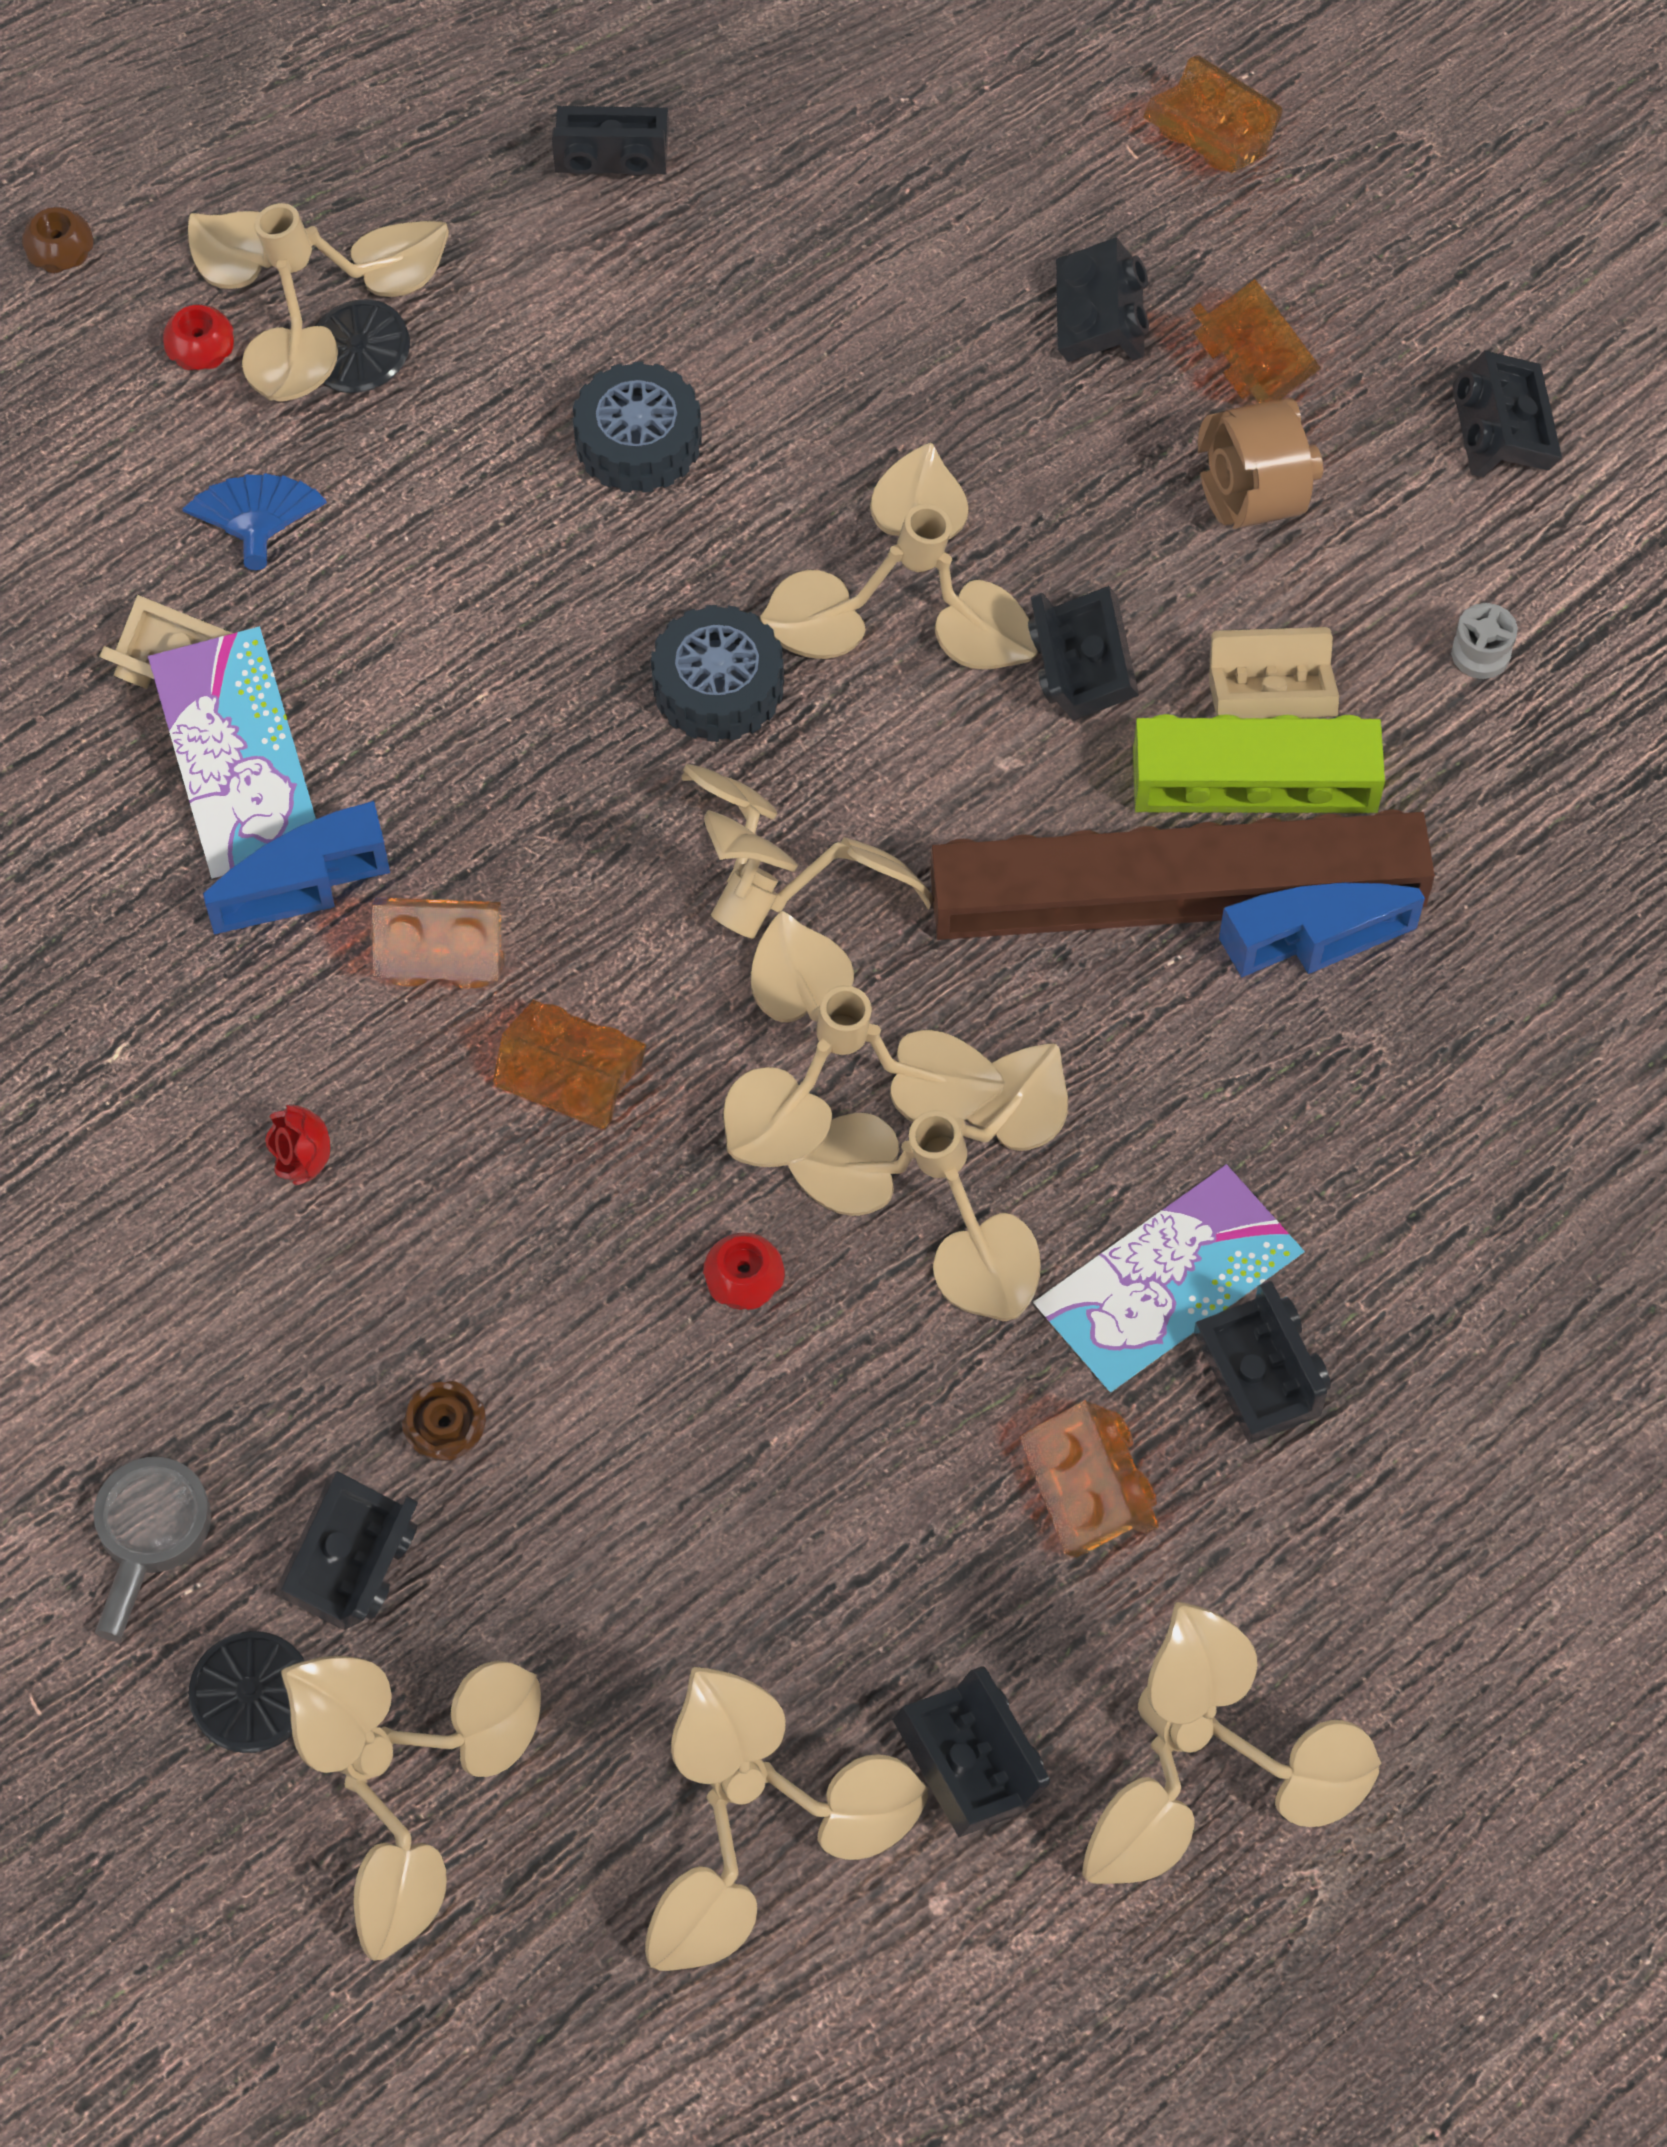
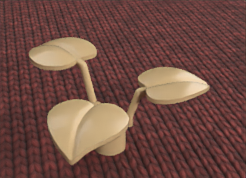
(236, 245)
(925, 509)
(751, 889)
(804, 972)
(991, 1265)
(1196, 1669)
(335, 1729)
(721, 1742)

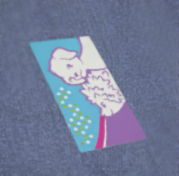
(232, 745)
(1168, 1276)

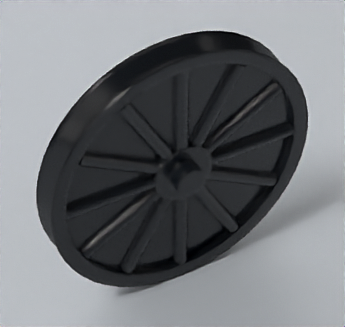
(369, 344)
(241, 1691)

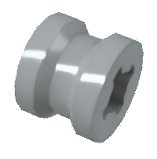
(1475, 629)

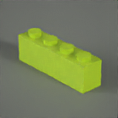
(1258, 764)

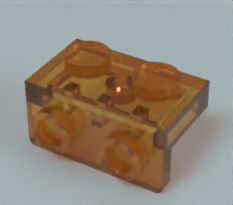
(1215, 116)
(1257, 343)
(437, 941)
(566, 1063)
(1089, 1477)

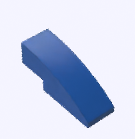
(297, 870)
(1317, 923)

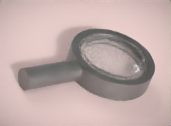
(149, 1522)

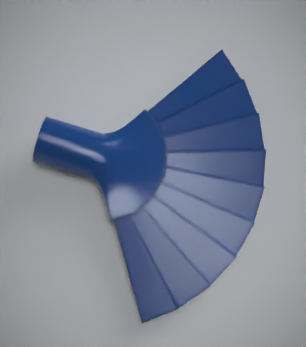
(255, 510)

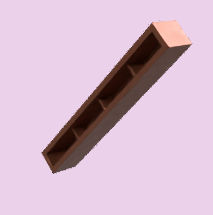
(1164, 873)

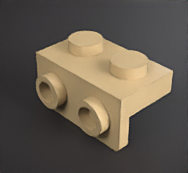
(154, 630)
(1273, 673)

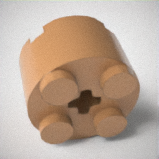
(1258, 463)

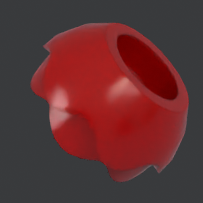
(200, 352)
(298, 1143)
(745, 1289)

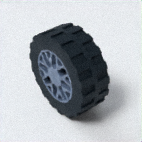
(637, 427)
(717, 673)

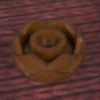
(57, 239)
(438, 1402)

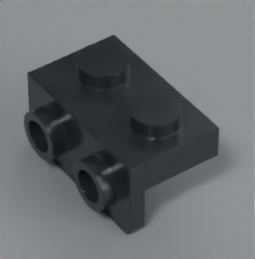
(610, 140)
(1101, 301)
(1083, 652)
(1264, 1364)
(347, 1552)
(973, 1753)

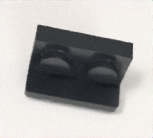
(1505, 414)

